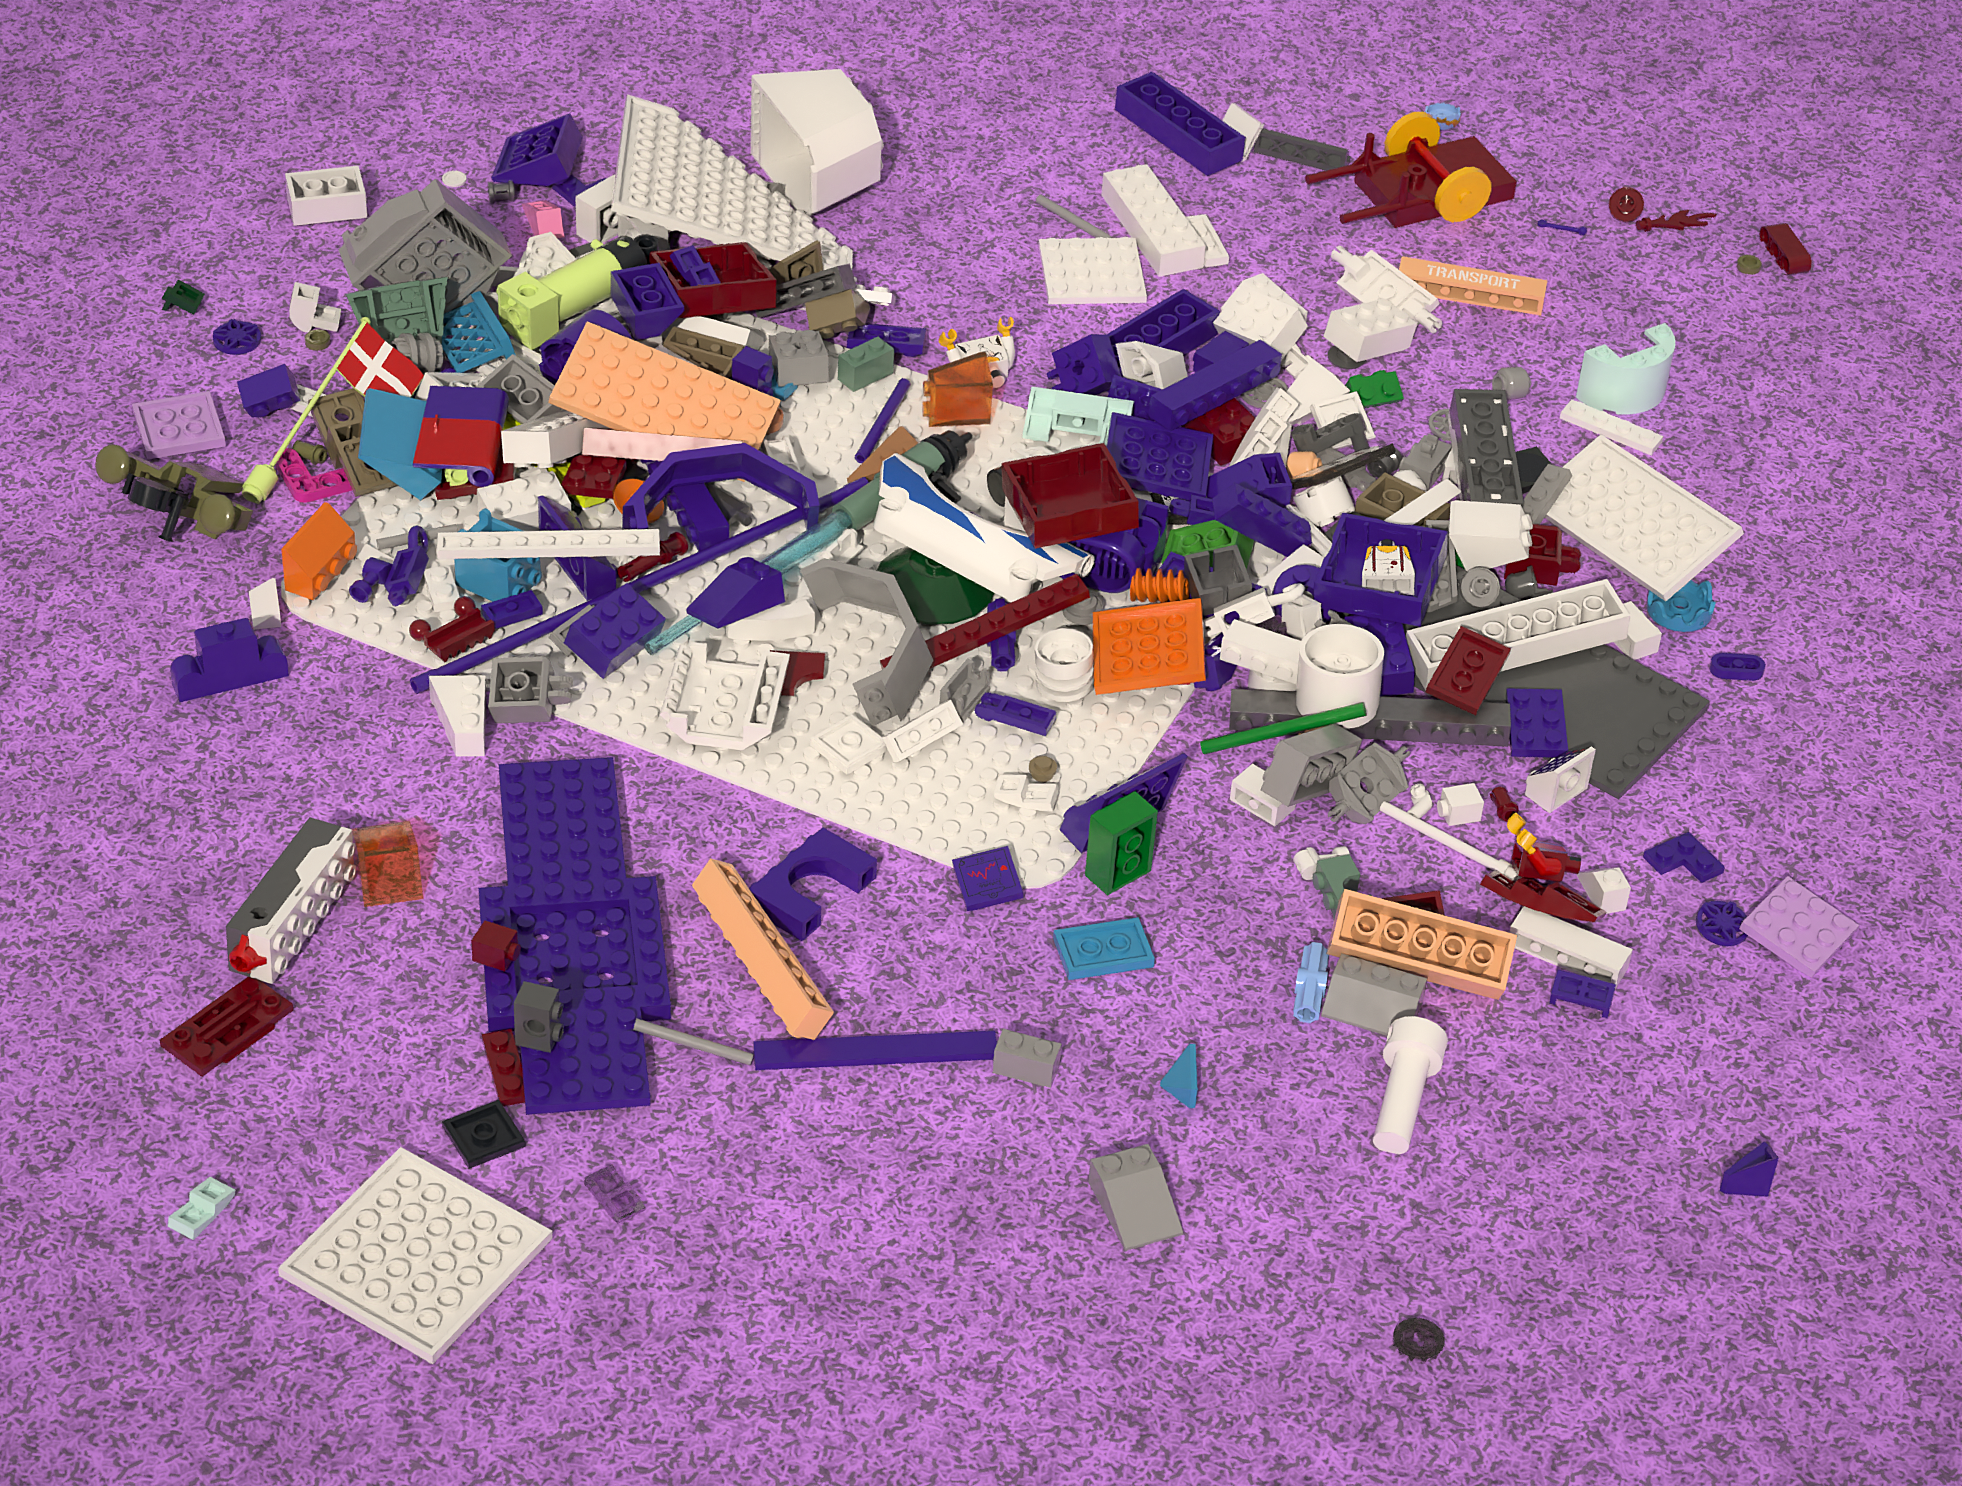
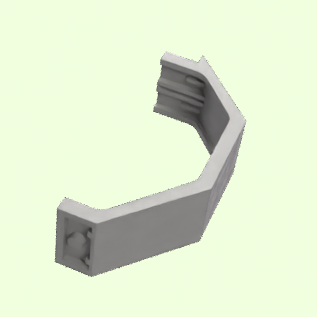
(894, 687)

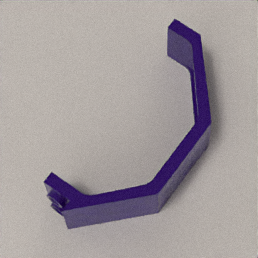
(721, 464)

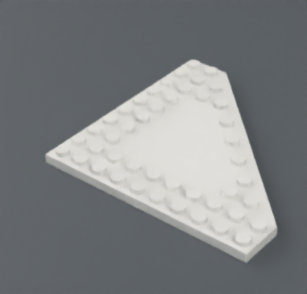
(692, 187)

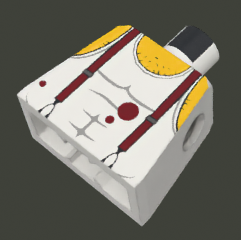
(1388, 569)

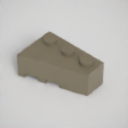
(703, 350)

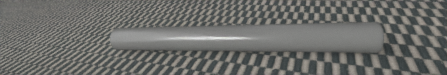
(1070, 217)
(693, 1041)

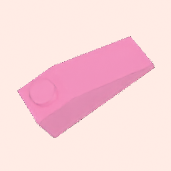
(544, 218)

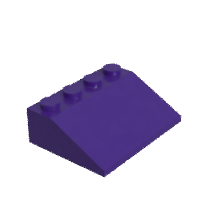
(540, 154)
(1152, 785)

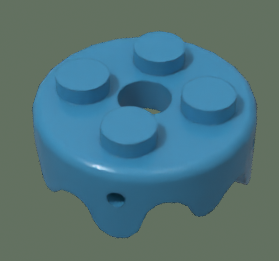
(1697, 606)

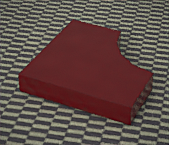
(801, 669)

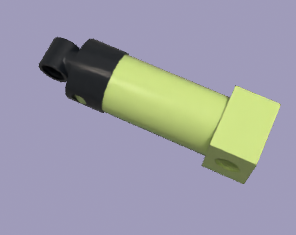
(535, 307)

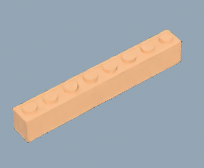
(762, 950)

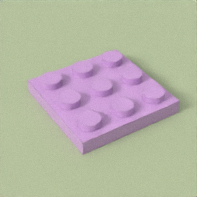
(178, 425)
(1799, 927)

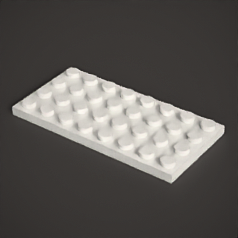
(1639, 519)

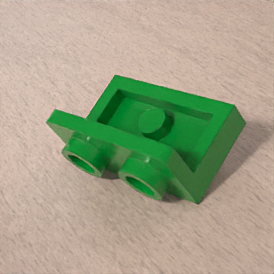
(1376, 389)

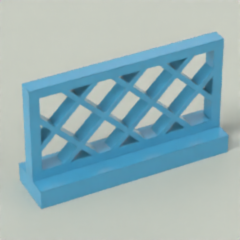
(487, 326)

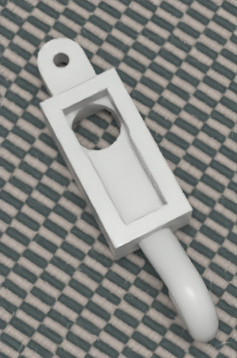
(1251, 608)

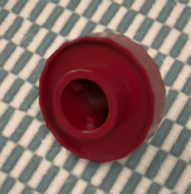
(1626, 204)

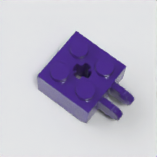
(1085, 365)

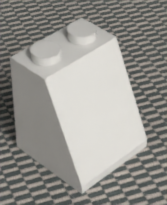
(1489, 533)

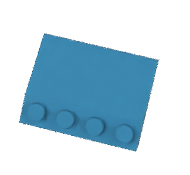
(390, 440)

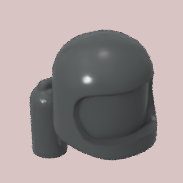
(1524, 585)

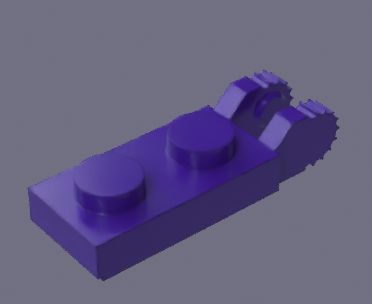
(1016, 713)

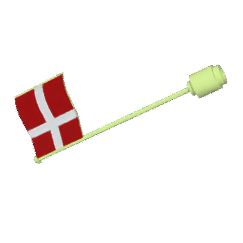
(364, 364)

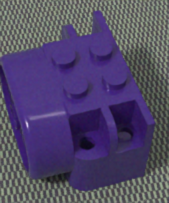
(1122, 552)

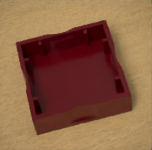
(742, 286)
(1070, 495)

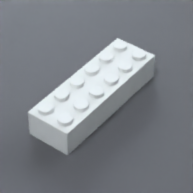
(1153, 220)

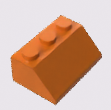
(317, 552)

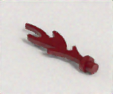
(1676, 221)

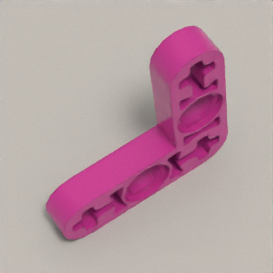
(313, 485)

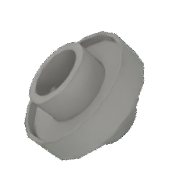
(1479, 587)
(1083, 611)

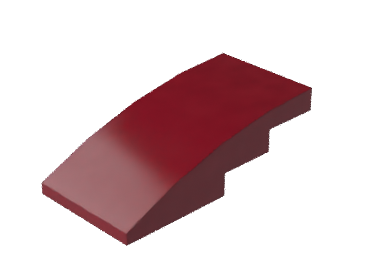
(1553, 899)

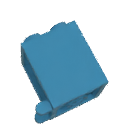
(496, 576)

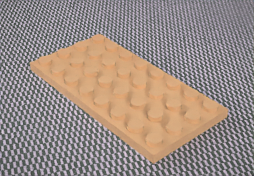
(654, 392)

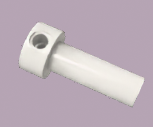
(1413, 1053)

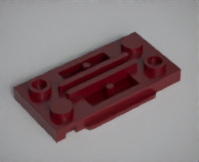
(227, 1026)

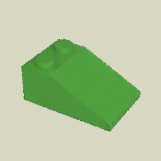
(1207, 537)

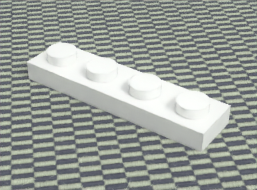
(1611, 427)

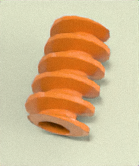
(1159, 587)

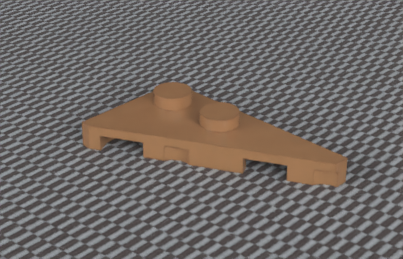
(897, 442)

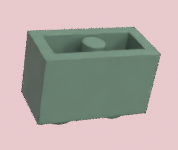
(865, 364)

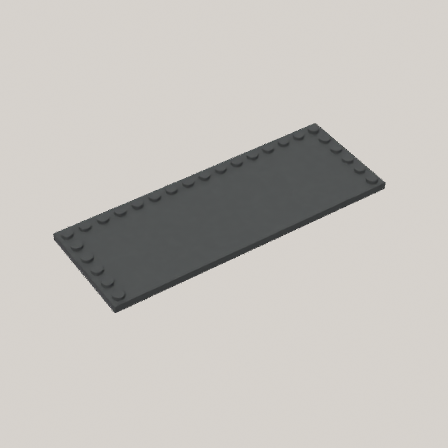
(1607, 700)

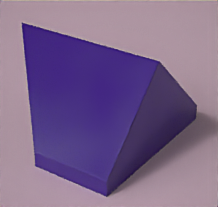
(1752, 1173)

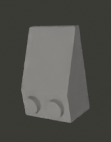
(1135, 1196)

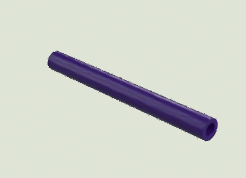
(882, 420)

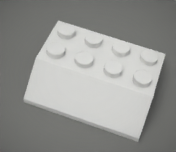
(721, 700)

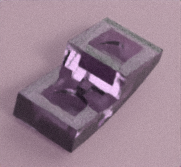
(613, 1195)

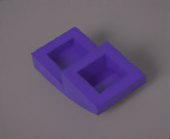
(692, 268)

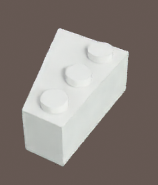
(462, 711)

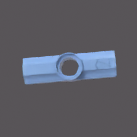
(1311, 983)

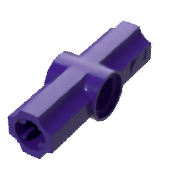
(1002, 649)

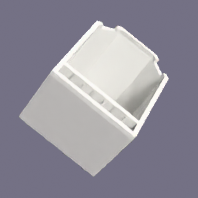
(814, 136)

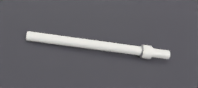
(1450, 841)

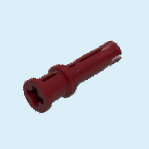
(674, 545)

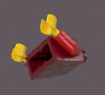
(1539, 858)

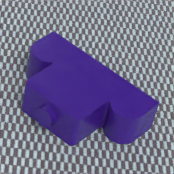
(227, 660)

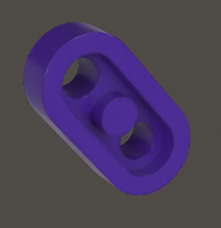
(1737, 666)

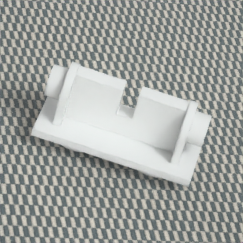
(1297, 361)
(843, 549)

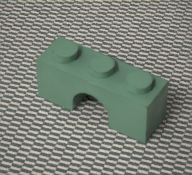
(1333, 877)

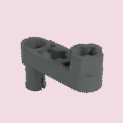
(1318, 440)

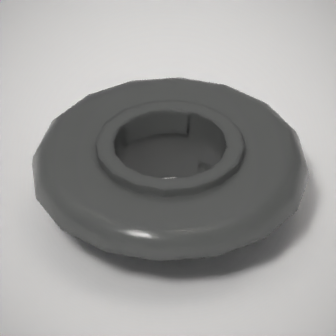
(1342, 360)

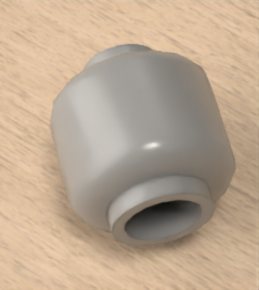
(1512, 380)

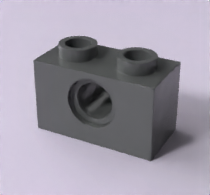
(538, 1017)

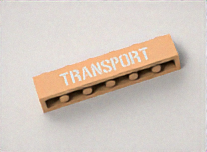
(1477, 285)

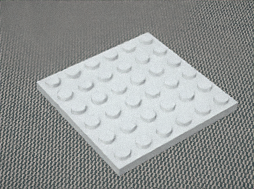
(415, 1254)

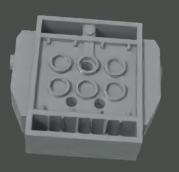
(404, 240)

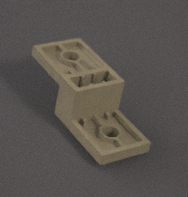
(343, 439)

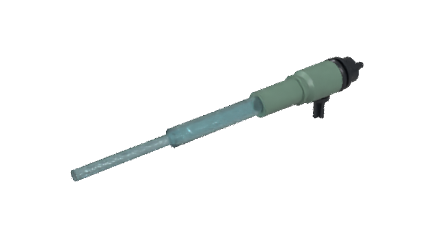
(939, 457)

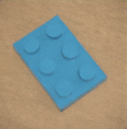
(1103, 948)

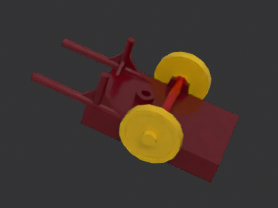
(1424, 178)

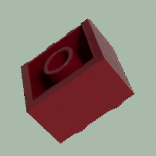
(1547, 556)

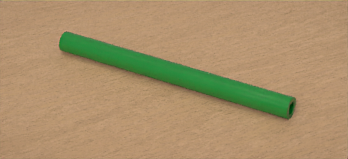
(1283, 728)

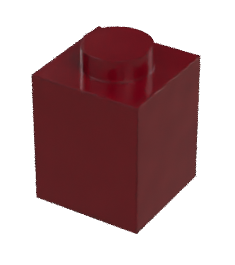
(495, 946)

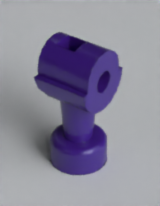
(373, 572)

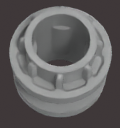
(423, 351)

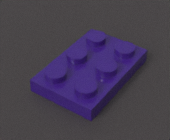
(903, 339)
(1537, 722)

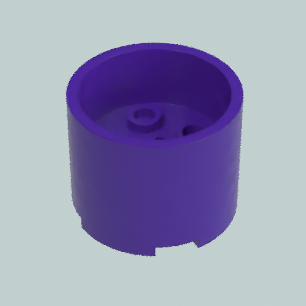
(560, 346)

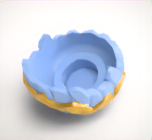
(1445, 115)

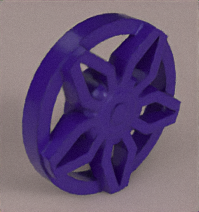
(236, 337)
(1721, 922)

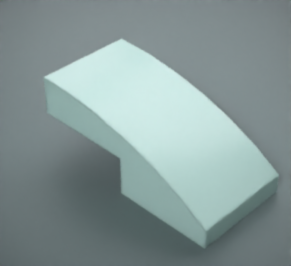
(204, 1206)

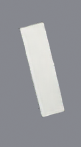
(1266, 426)

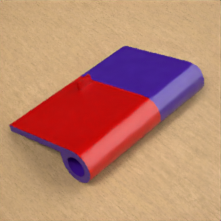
(462, 431)

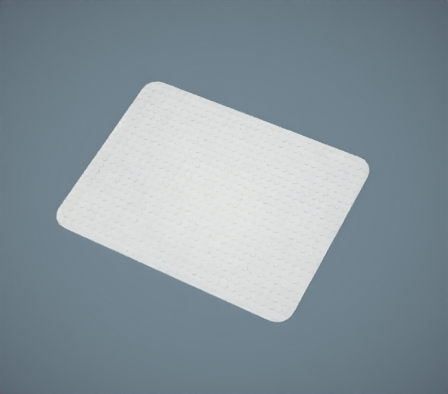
(926, 803)

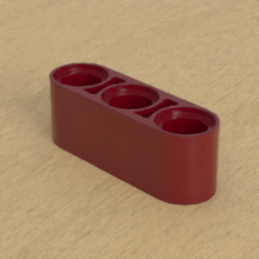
(1786, 248)

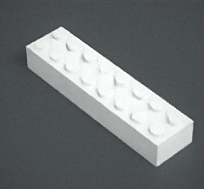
(1531, 628)

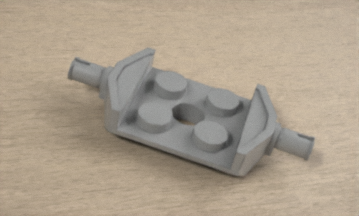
(1380, 773)

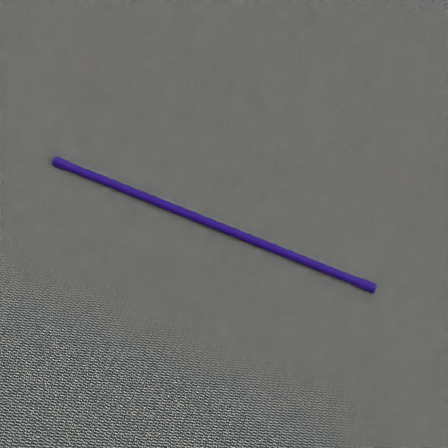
(421, 682)

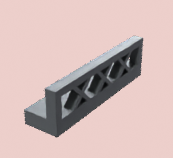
(1300, 150)

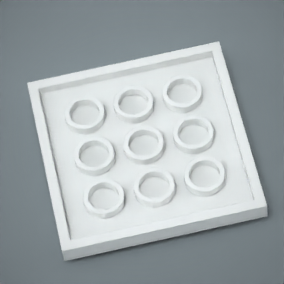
(1092, 270)

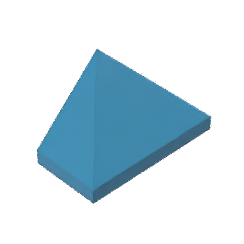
(1182, 1078)

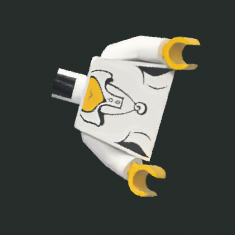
(999, 350)

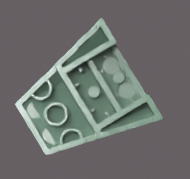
(402, 308)

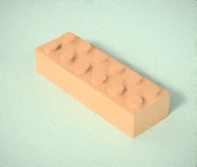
(1423, 944)

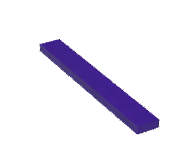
(874, 1050)

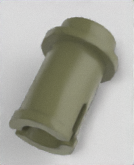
(315, 454)

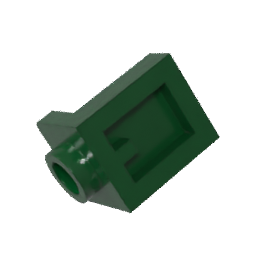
(182, 296)

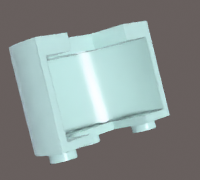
(1628, 382)

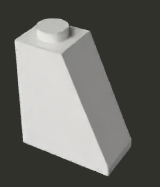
(1151, 364)

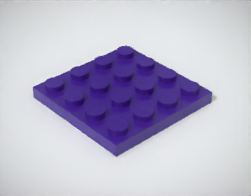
(1160, 459)

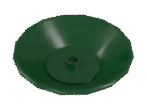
(934, 591)

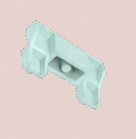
(1070, 413)

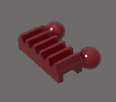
(455, 634)

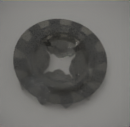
(1426, 1331)

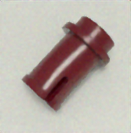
(1503, 803)

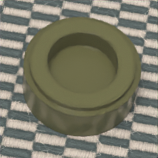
(1749, 264)
(317, 339)

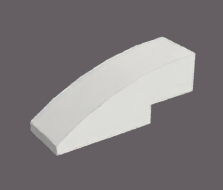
(775, 623)

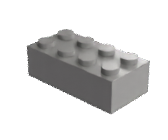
(1307, 763)

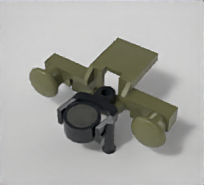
(159, 491)

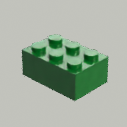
(1121, 843)

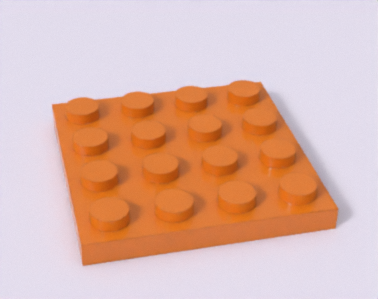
(1148, 646)

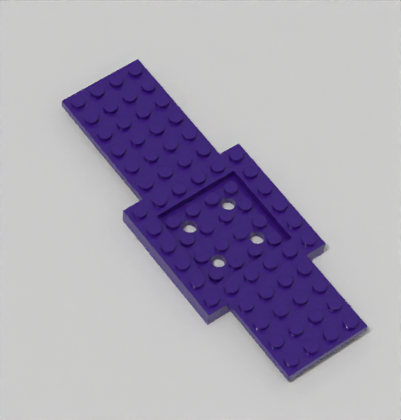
(567, 885)

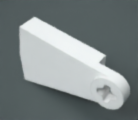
(1313, 386)

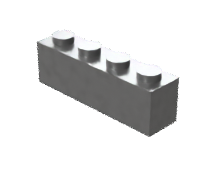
(811, 288)

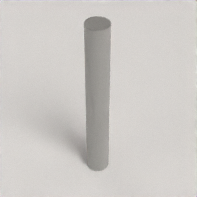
(402, 539)

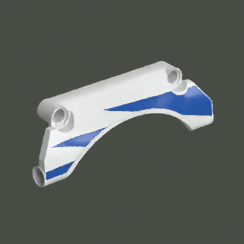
(963, 542)

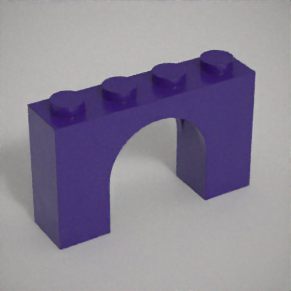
(819, 855)

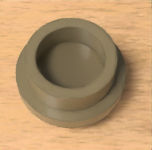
(1042, 768)

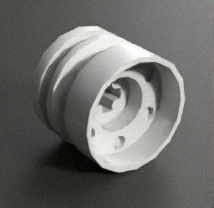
(1064, 665)

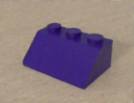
(645, 300)

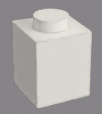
(1460, 804)

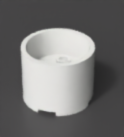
(1339, 669)

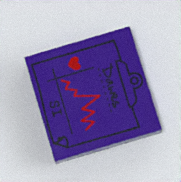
(987, 878)

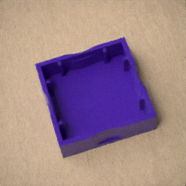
(1340, 575)

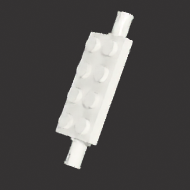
(1374, 278)

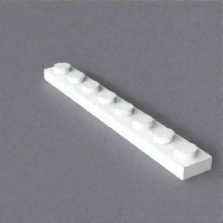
(548, 544)

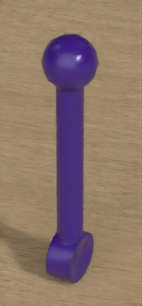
(1581, 230)

